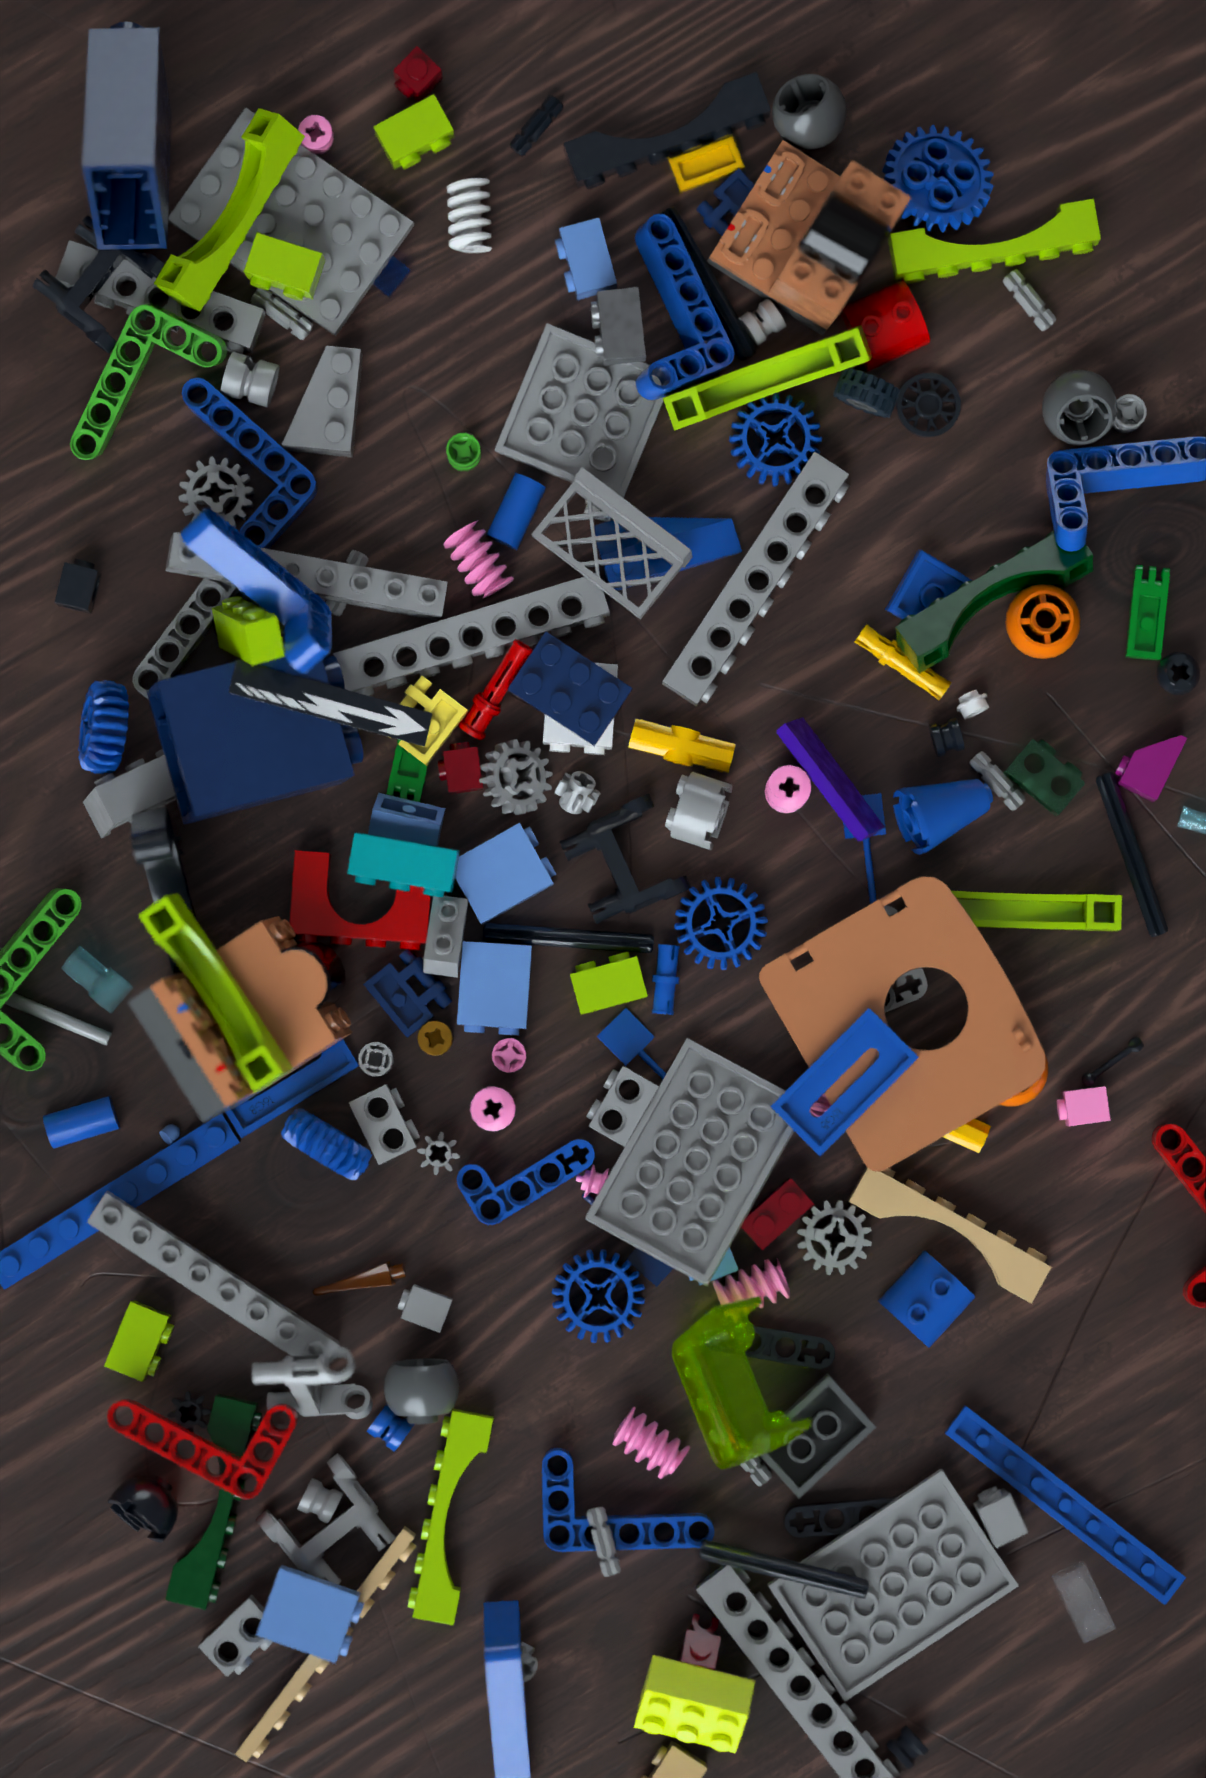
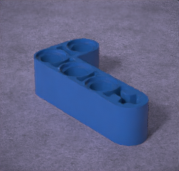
(530, 1176)

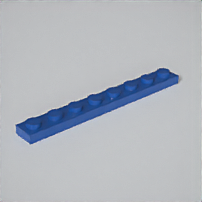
(133, 1187)
(1065, 1505)

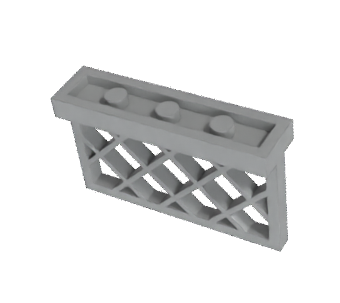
(631, 520)

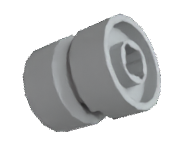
(250, 379)

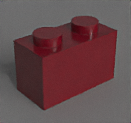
(776, 1213)

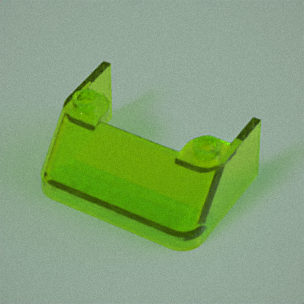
(725, 1389)

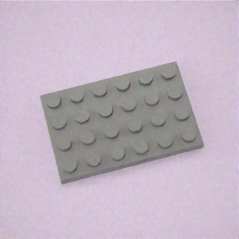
(307, 208)
(694, 1163)
(925, 1578)

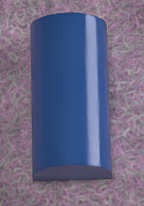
(516, 511)
(81, 1122)

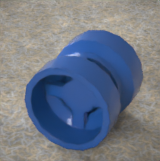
(392, 1436)

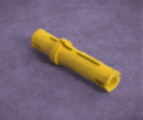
(893, 656)

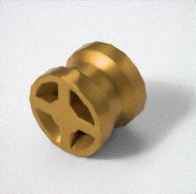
(438, 1035)

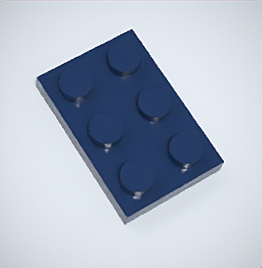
(570, 689)

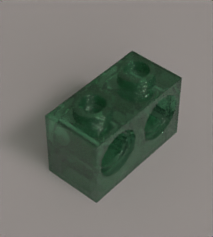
(1039, 784)

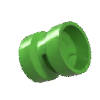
(463, 446)

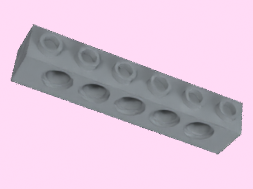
(239, 338)

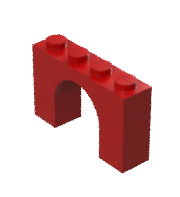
(314, 916)

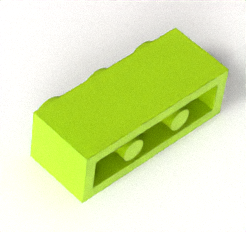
(247, 631)

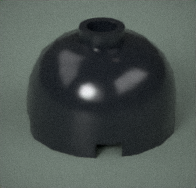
(146, 1506)

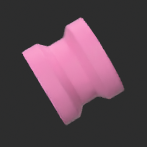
(316, 141)
(505, 1052)

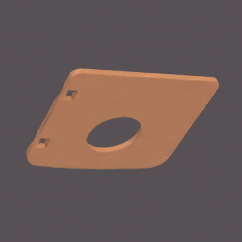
(854, 972)

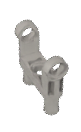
(303, 1377)
(361, 1514)

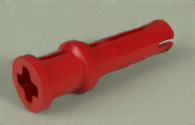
(485, 704)

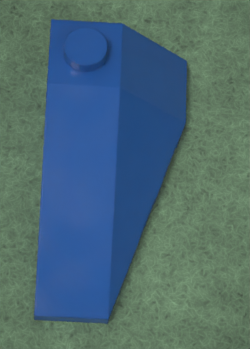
(706, 537)

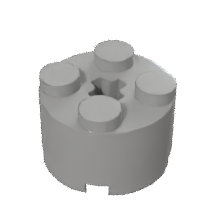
(699, 810)

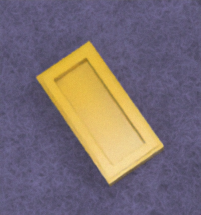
(706, 164)

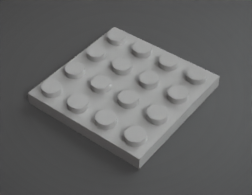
(579, 413)

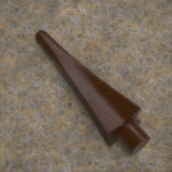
(375, 1277)

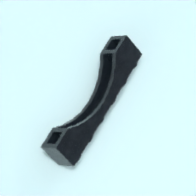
(601, 155)

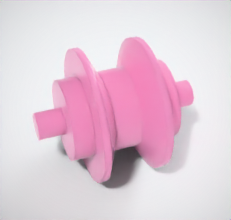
(592, 1180)

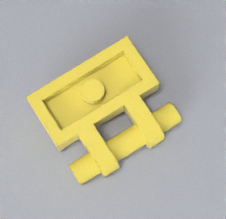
(445, 718)

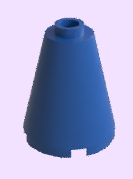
(939, 810)

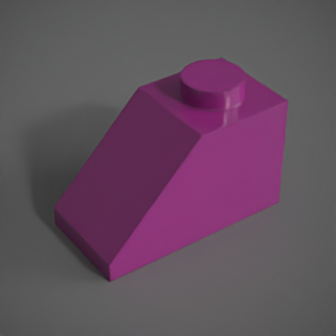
(1149, 767)

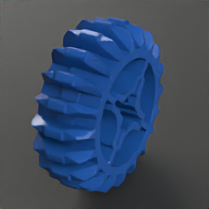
(762, 429)
(103, 727)
(731, 950)
(326, 1144)
(619, 1315)

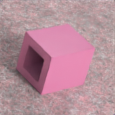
(1084, 1106)

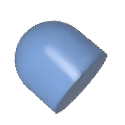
(170, 1133)

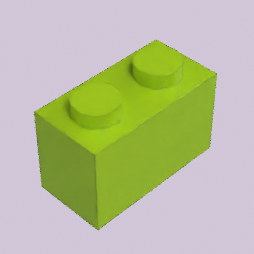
(414, 132)
(284, 267)
(608, 984)
(139, 1341)

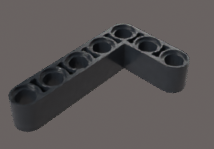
(157, 849)

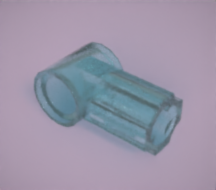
(103, 984)

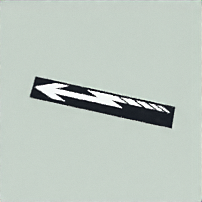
(330, 703)

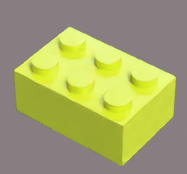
(694, 1704)

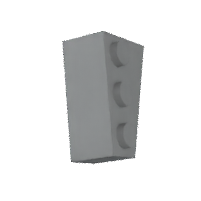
(329, 407)
(138, 790)

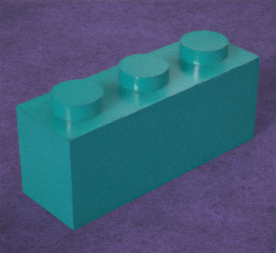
(403, 864)

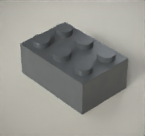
(834, 1432)

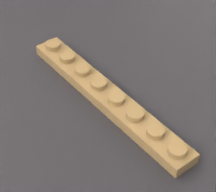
(298, 1685)

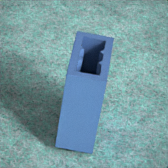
(503, 873)
(494, 987)
(310, 1614)

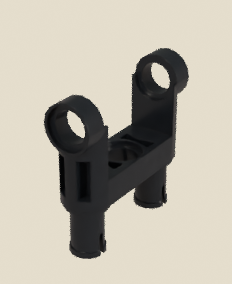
(73, 300)
(627, 895)

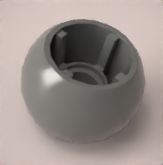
(809, 111)
(1086, 418)
(421, 1389)

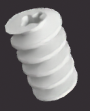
(467, 215)

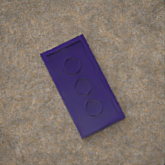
(830, 779)

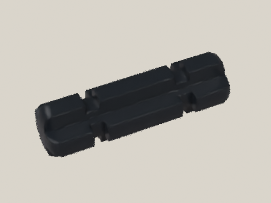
(536, 125)

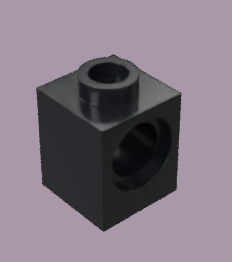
(78, 586)

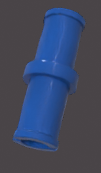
(665, 979)

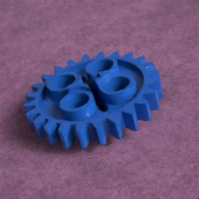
(954, 159)

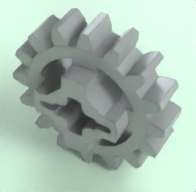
(214, 479)
(519, 777)
(850, 1240)

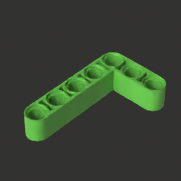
(132, 370)
(14, 976)

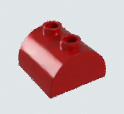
(889, 322)

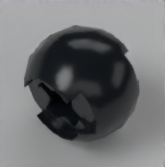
(1191, 672)

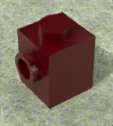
(417, 75)
(461, 768)

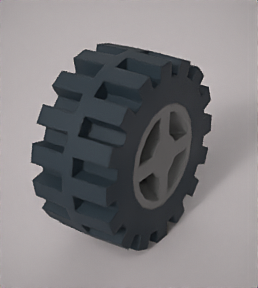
(866, 392)

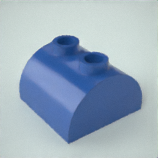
(926, 1298)

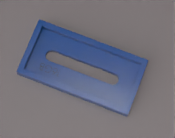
(864, 1034)
(331, 1066)

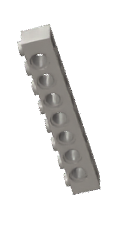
(816, 473)
(335, 581)
(485, 620)
(208, 1278)
(714, 1592)

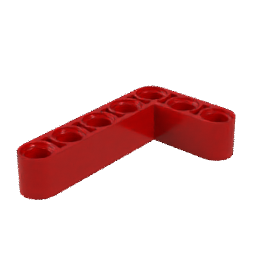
(1195, 1185)
(205, 1449)

